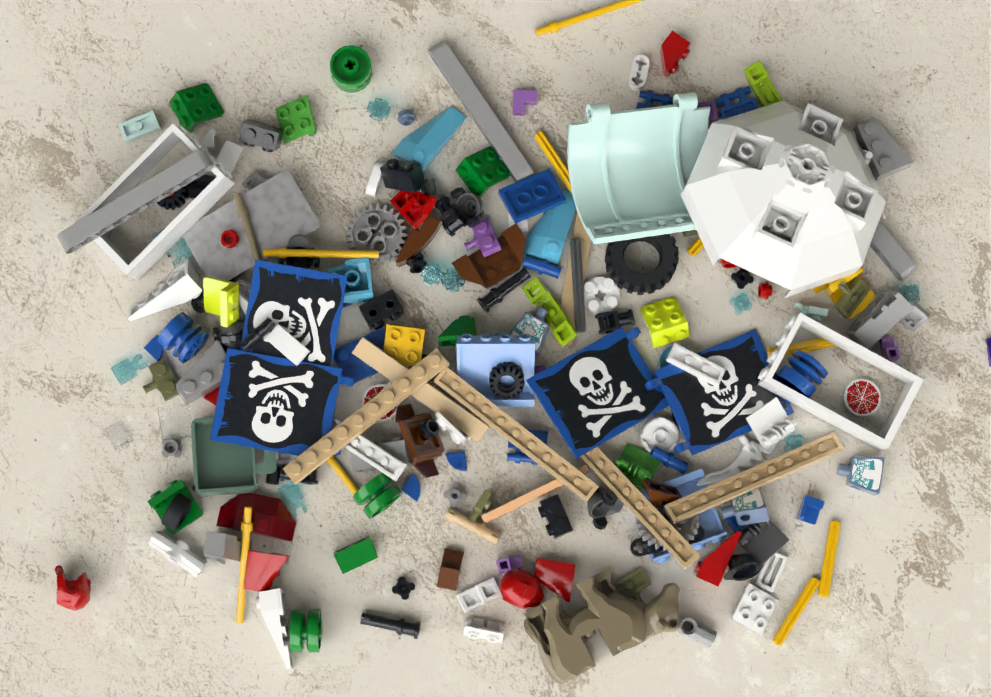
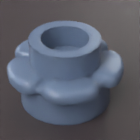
(406, 117)

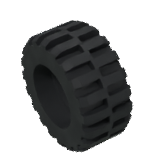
(637, 281)

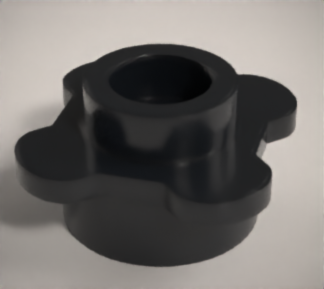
(416, 263)
(737, 278)
(429, 428)
(398, 588)

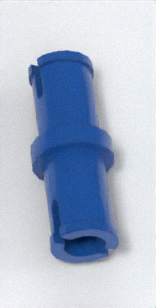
(541, 267)
(668, 459)

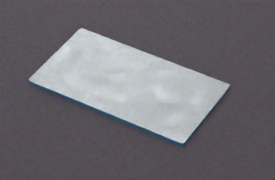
(275, 215)

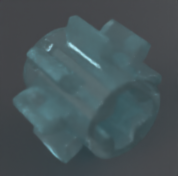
(378, 109)
(432, 274)
(452, 280)

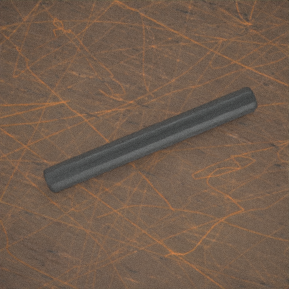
(578, 290)

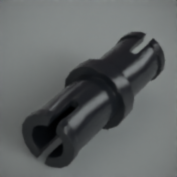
(257, 334)

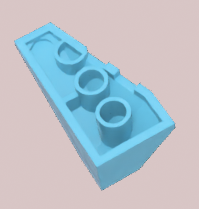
(428, 140)
(551, 231)
(359, 280)

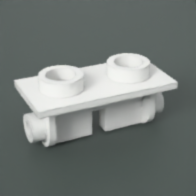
(475, 629)

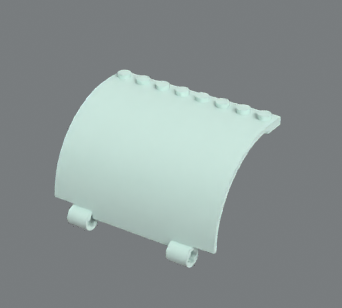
(634, 167)

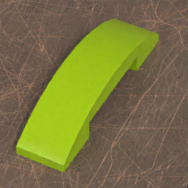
(761, 85)
(556, 317)

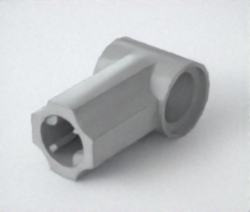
(698, 632)

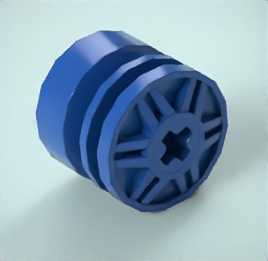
(183, 337)
(803, 372)

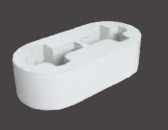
(643, 73)
(375, 179)

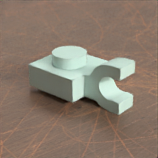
(814, 313)

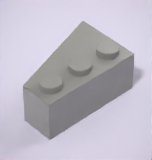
(887, 154)
(878, 318)
(203, 375)
(396, 448)
(223, 547)

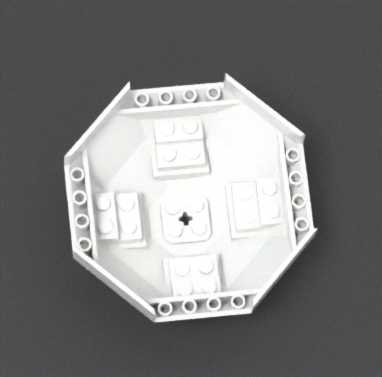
(773, 214)

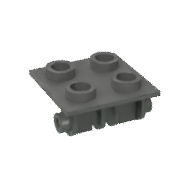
(762, 540)

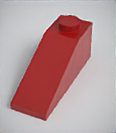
(715, 563)

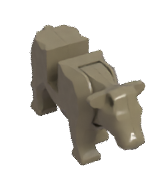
(619, 620)

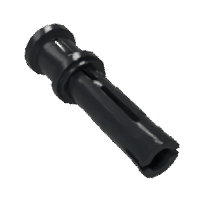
(496, 294)
(400, 626)

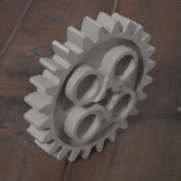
(390, 242)
(686, 528)

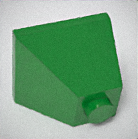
(460, 326)

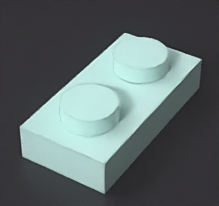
(139, 126)

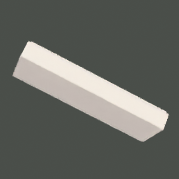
(696, 364)

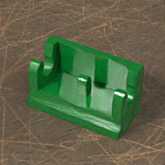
(355, 555)

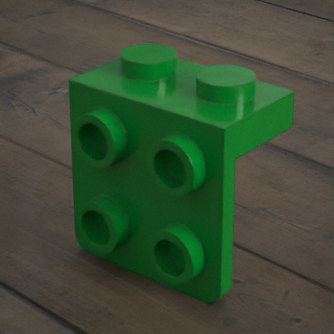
(195, 106)
(482, 171)
(161, 500)

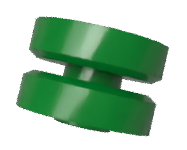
(351, 58)
(377, 494)
(306, 630)

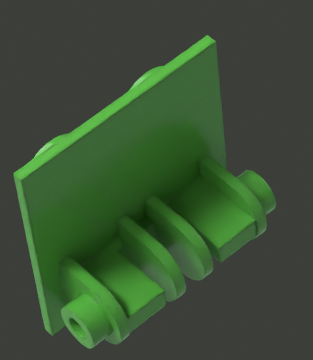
(296, 119)
(636, 464)

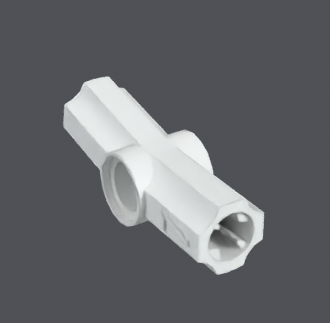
(177, 552)

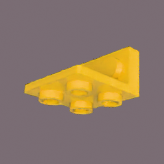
(405, 343)

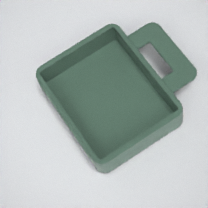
(224, 466)

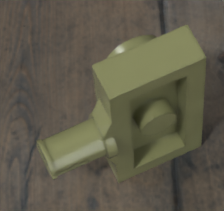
(851, 297)
(162, 380)
(483, 504)
(632, 585)

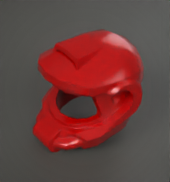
(521, 589)
(73, 593)

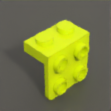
(221, 299)
(665, 321)

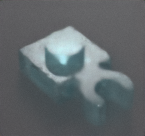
(182, 251)
(126, 370)
(291, 495)

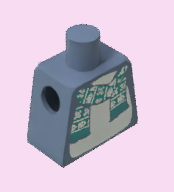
(533, 326)
(863, 473)
(747, 508)

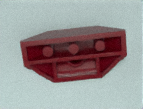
(268, 516)

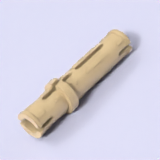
(477, 528)

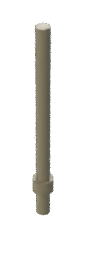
(243, 213)

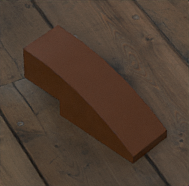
(418, 240)

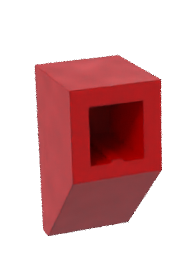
(672, 51)

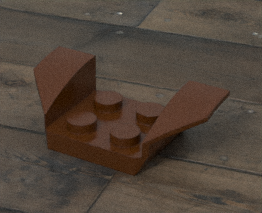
(497, 266)
(422, 450)

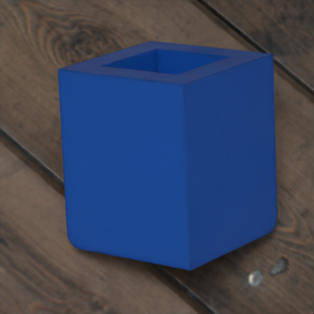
(810, 509)

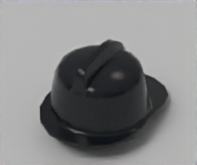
(742, 567)

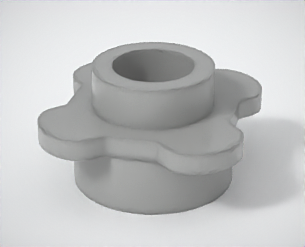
(176, 448)
(455, 500)

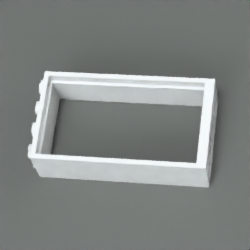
(181, 223)
(896, 416)

